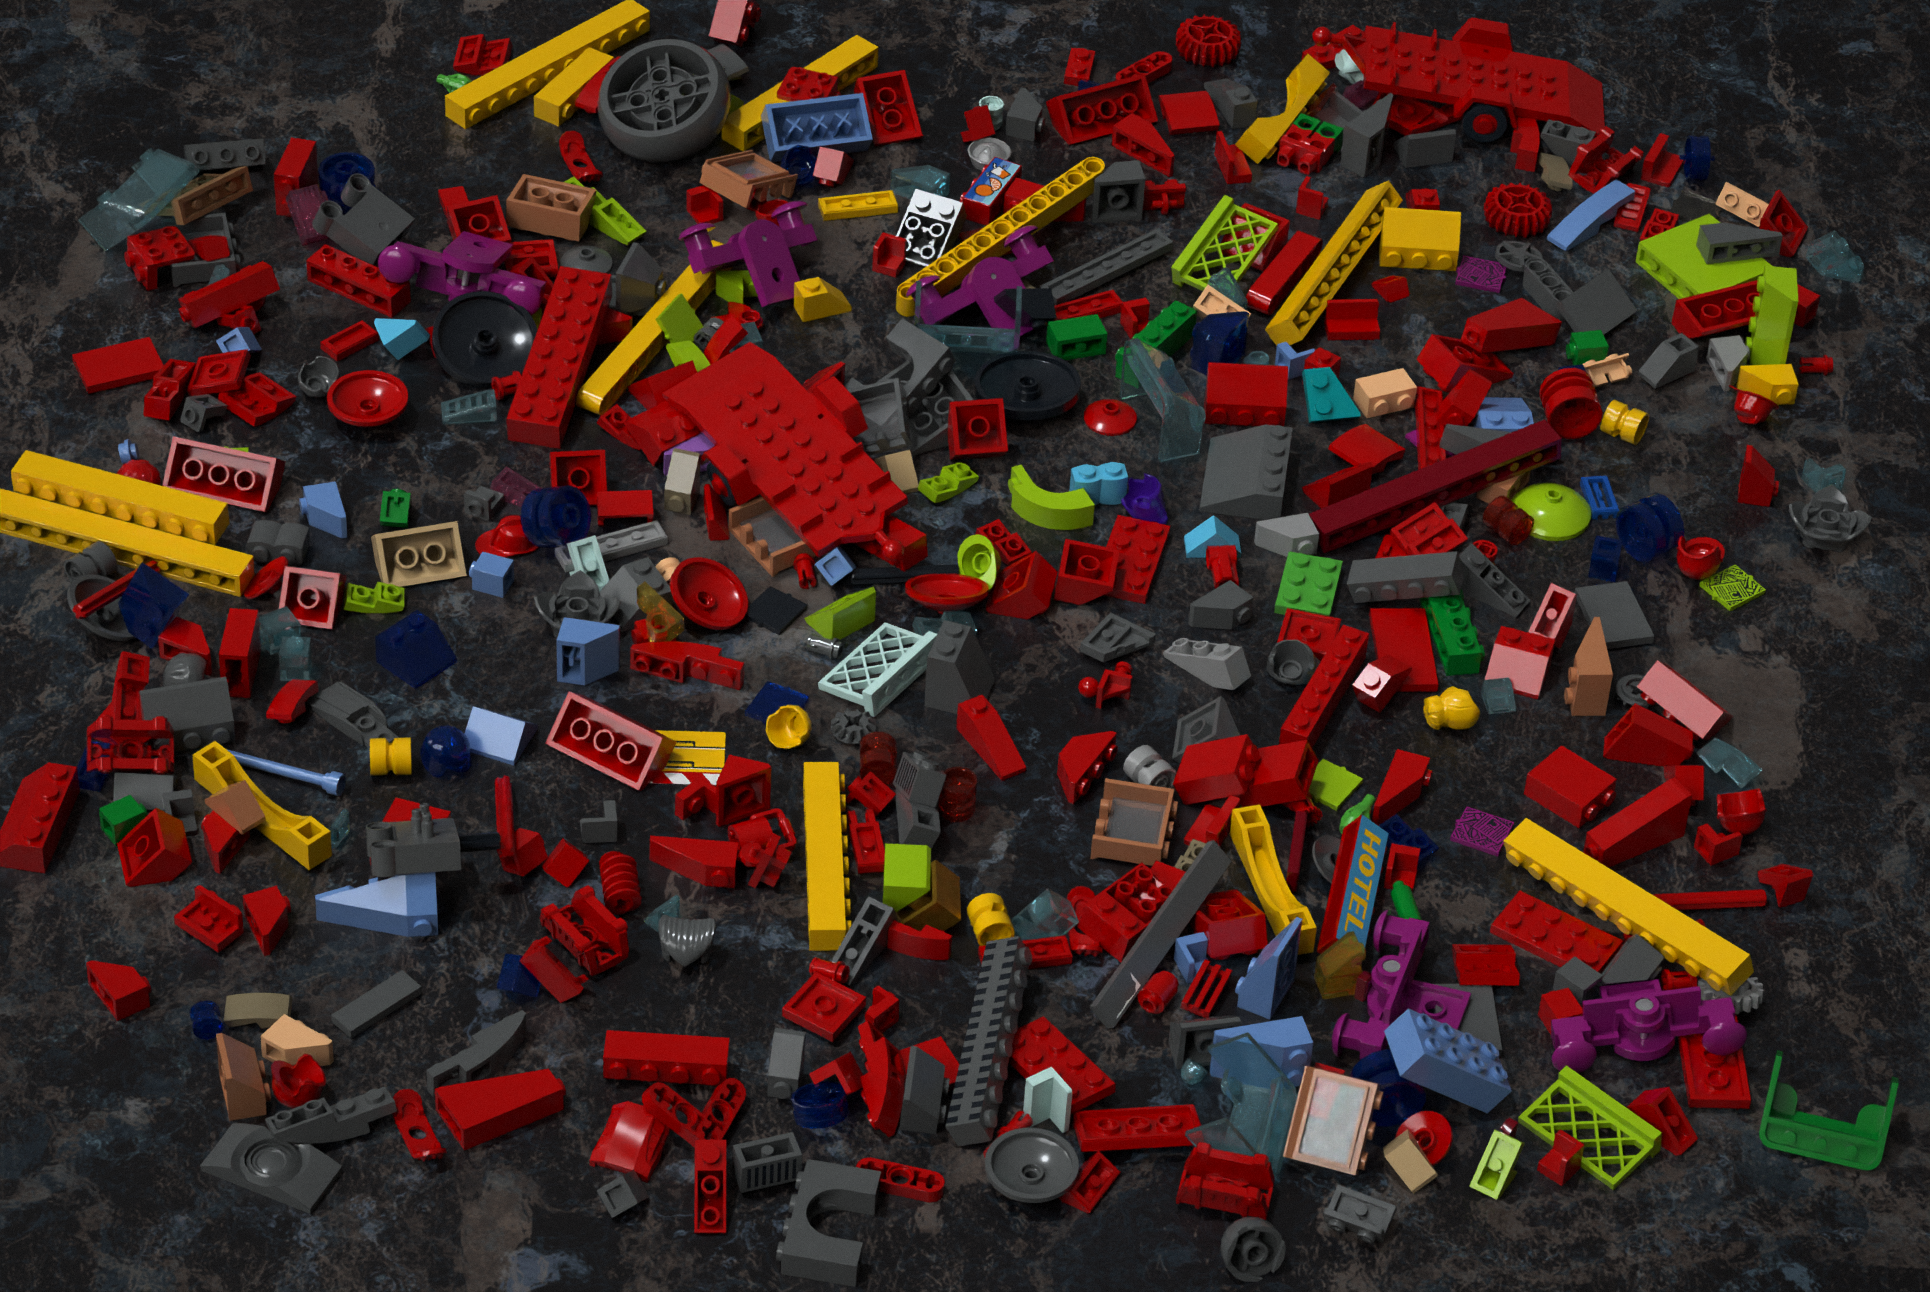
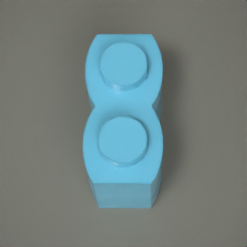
(1102, 483)

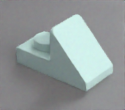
(588, 558)

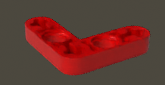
(697, 1121)

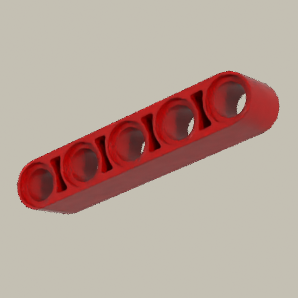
(1284, 272)

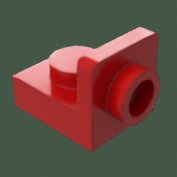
(241, 317)
(870, 792)
(693, 797)
(884, 1009)

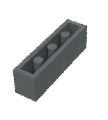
(1406, 577)

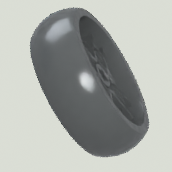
(660, 96)

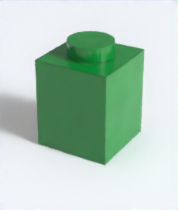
(1586, 347)
(121, 817)

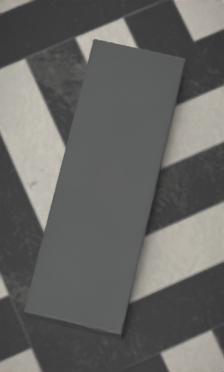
(376, 1004)

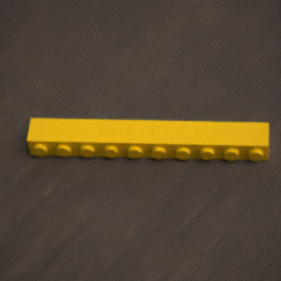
(542, 64)
(1332, 265)
(130, 543)
(1628, 907)

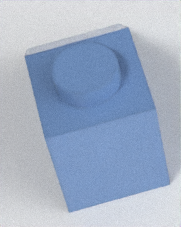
(324, 508)

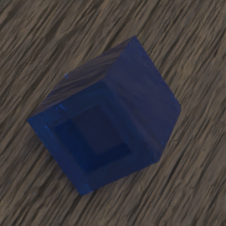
(1605, 558)
(517, 977)

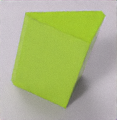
(845, 615)
(905, 874)

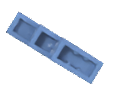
(1590, 214)

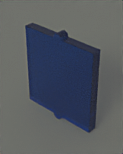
(771, 698)

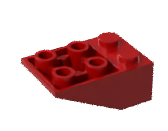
(1124, 910)

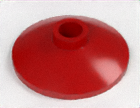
(1110, 417)
(267, 579)
(1430, 1127)

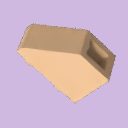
(291, 1039)

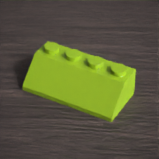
(1773, 316)

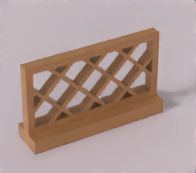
(207, 194)

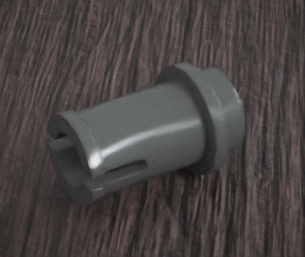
(825, 646)

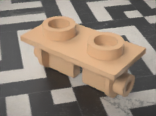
(1741, 204)
(1613, 366)

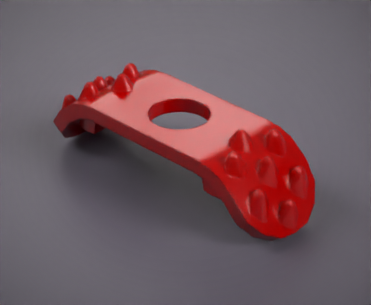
(573, 150)
(1078, 942)
(411, 1116)

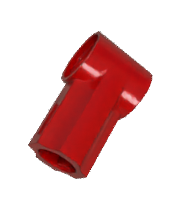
(1222, 563)

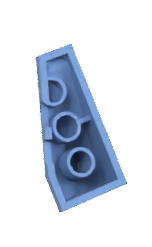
(393, 906)

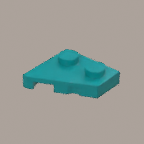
(1327, 397)

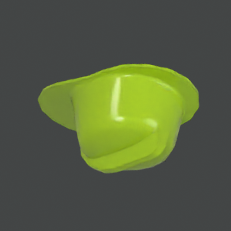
(979, 559)

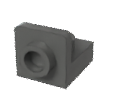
(199, 409)
(483, 502)

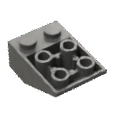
(1366, 138)
(930, 227)

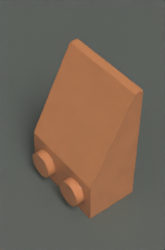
(1590, 675)

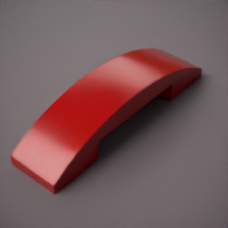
(130, 678)

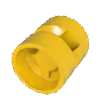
(1627, 423)
(390, 756)
(989, 918)

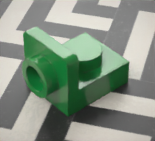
(395, 508)

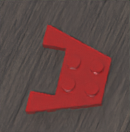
(1415, 116)

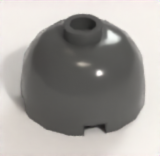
(1252, 1248)

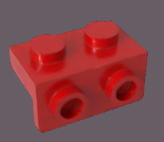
(211, 919)

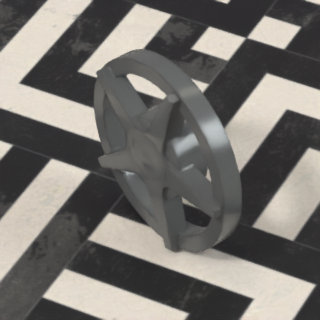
(1517, 254)

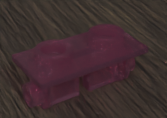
(1358, 95)

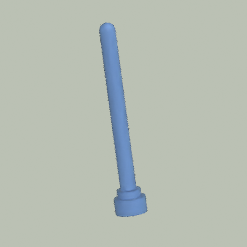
(332, 782)

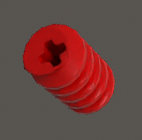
(619, 882)

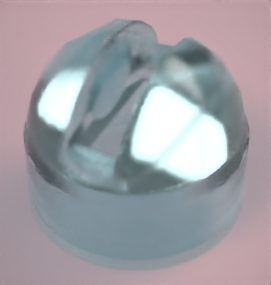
(1192, 1072)

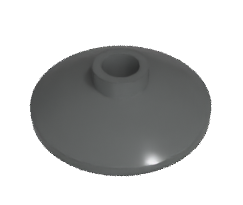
(588, 258)
(1325, 855)

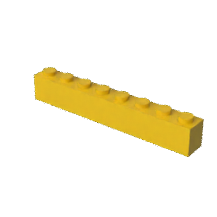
(847, 62)
(120, 497)
(825, 855)

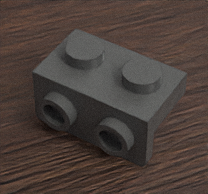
(1359, 1214)

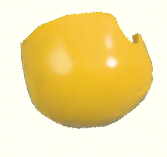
(788, 727)

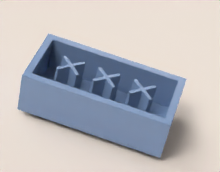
(825, 122)
(1447, 1060)

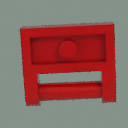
(541, 250)

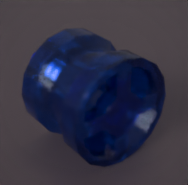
(206, 1019)

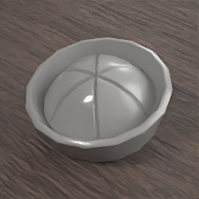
(985, 149)

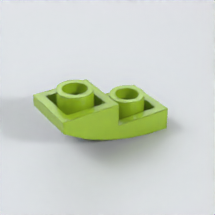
(687, 351)
(952, 481)
(381, 599)

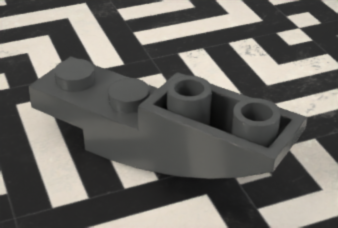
(488, 1054)
(324, 1123)

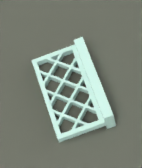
(894, 676)

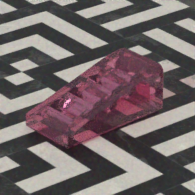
(509, 482)

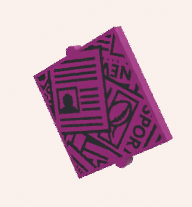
(1481, 274)
(1481, 831)

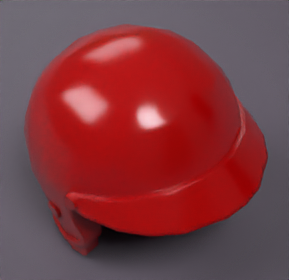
(1699, 557)
(1741, 811)
(297, 1083)

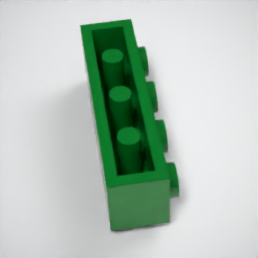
(1166, 332)
(1453, 634)

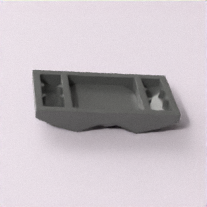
(272, 1167)

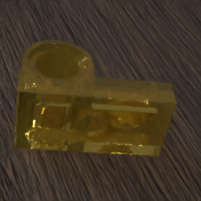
(659, 614)

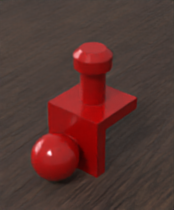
(1112, 684)

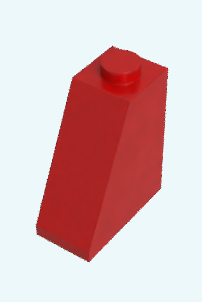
(1648, 739)

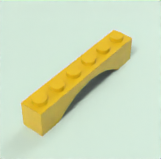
(1301, 85)
(297, 835)
(1257, 852)

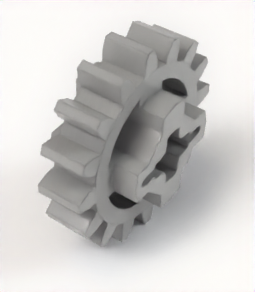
(1743, 999)

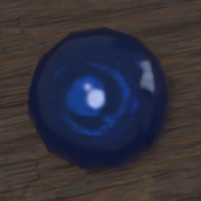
(800, 161)

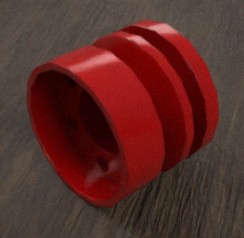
(1571, 403)

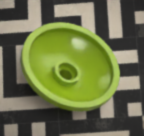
(1556, 511)

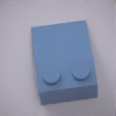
(1503, 414)
(1270, 973)
(1283, 1040)

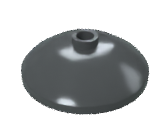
(108, 620)
(1031, 1165)

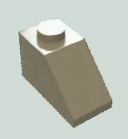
(682, 482)

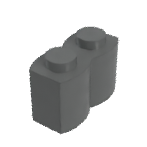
(272, 540)

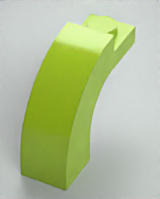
(1046, 508)

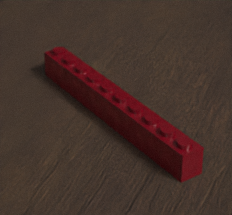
(1436, 483)

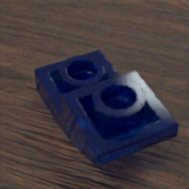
(1402, 834)

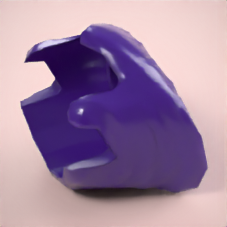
(1145, 500)

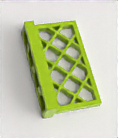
(1208, 235)
(1610, 1115)

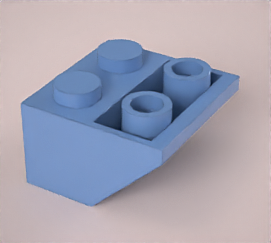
(587, 651)

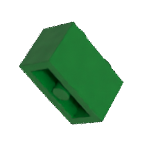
(1077, 337)

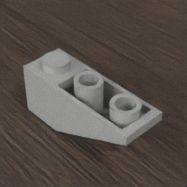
(1213, 663)

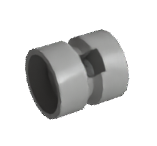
(1149, 768)

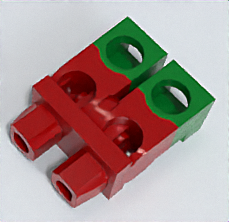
(1309, 146)

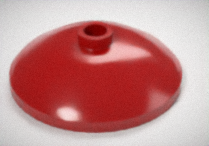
(367, 398)
(946, 591)
(709, 593)

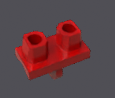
(1164, 196)
(767, 862)

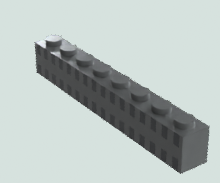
(988, 1041)

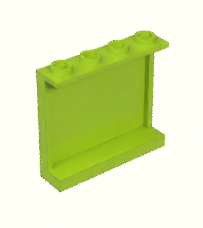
(1681, 268)

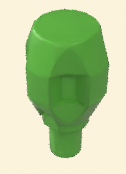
(453, 82)
(1354, 812)

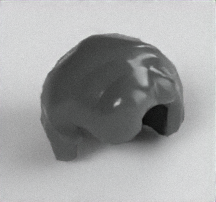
(184, 669)

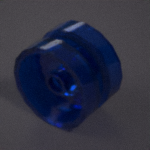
(336, 171)
(555, 516)
(1649, 527)
(1400, 1096)

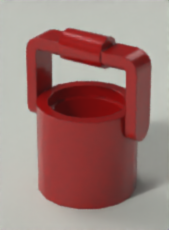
(759, 830)

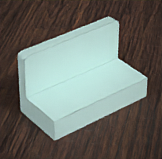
(1048, 1098)

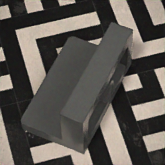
(1339, 112)
(144, 788)

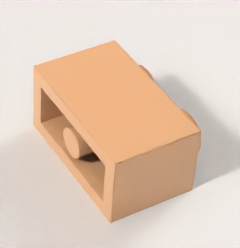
(1385, 393)

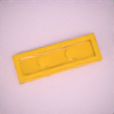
(858, 205)

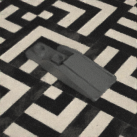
(351, 713)

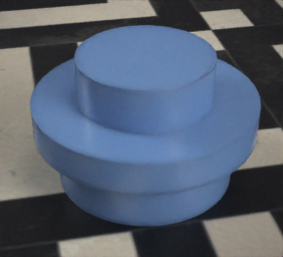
(128, 451)

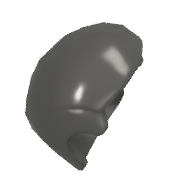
(318, 376)

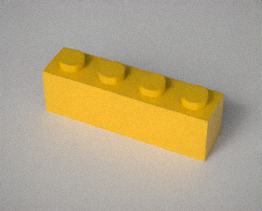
(557, 99)

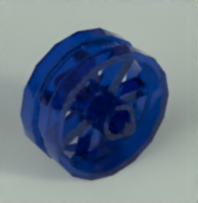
(1697, 157)
(820, 1105)

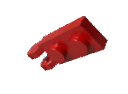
(866, 842)

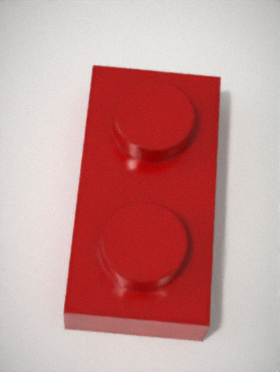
(1079, 66)

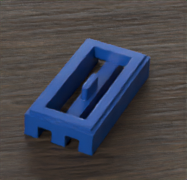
(1588, 495)

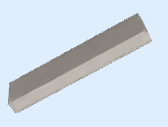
(621, 543)

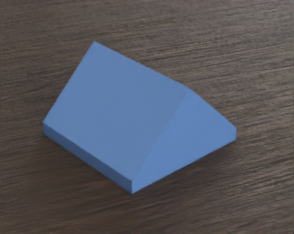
(498, 735)

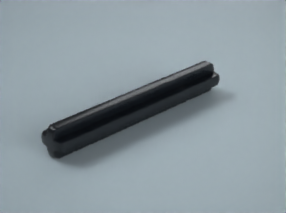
(891, 575)

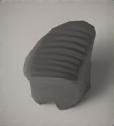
(1292, 662)
(686, 939)

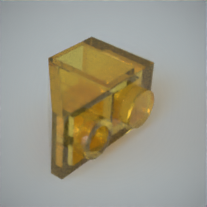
(1339, 967)

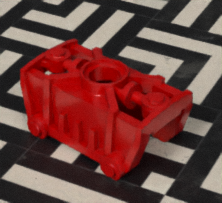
(1590, 160)
(130, 733)
(598, 924)
(1227, 1181)

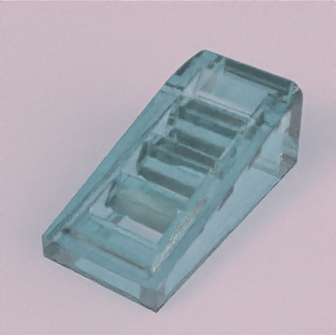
(470, 408)

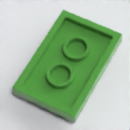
(1308, 584)

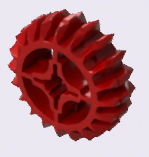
(1208, 40)
(1517, 210)

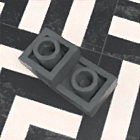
(730, 60)

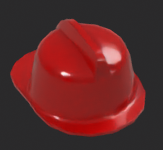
(1752, 407)
(506, 539)

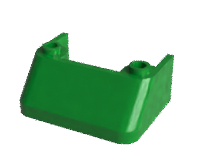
(1820, 1137)

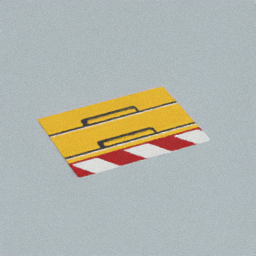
(693, 757)

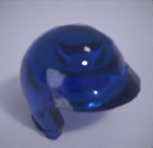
(445, 749)

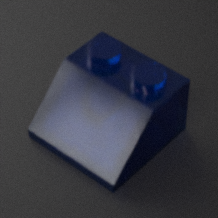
(1219, 339)
(150, 604)
(414, 649)

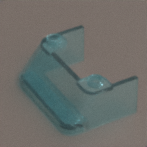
(139, 199)
(974, 339)
(1154, 373)
(1261, 1100)

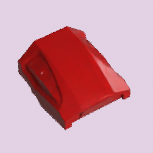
(631, 1141)

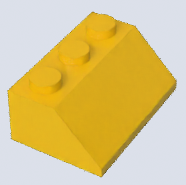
(1420, 239)

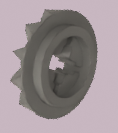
(1626, 687)
(852, 734)

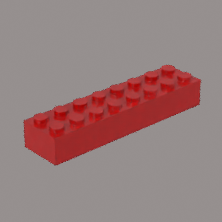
(559, 357)

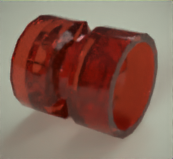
(1508, 520)
(879, 756)
(958, 794)

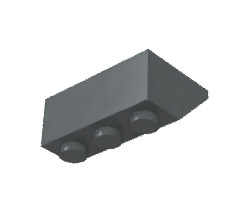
(196, 711)

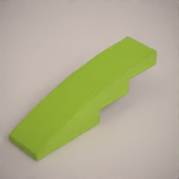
(612, 218)

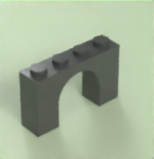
(927, 354)
(825, 1188)

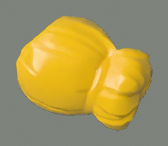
(1451, 709)

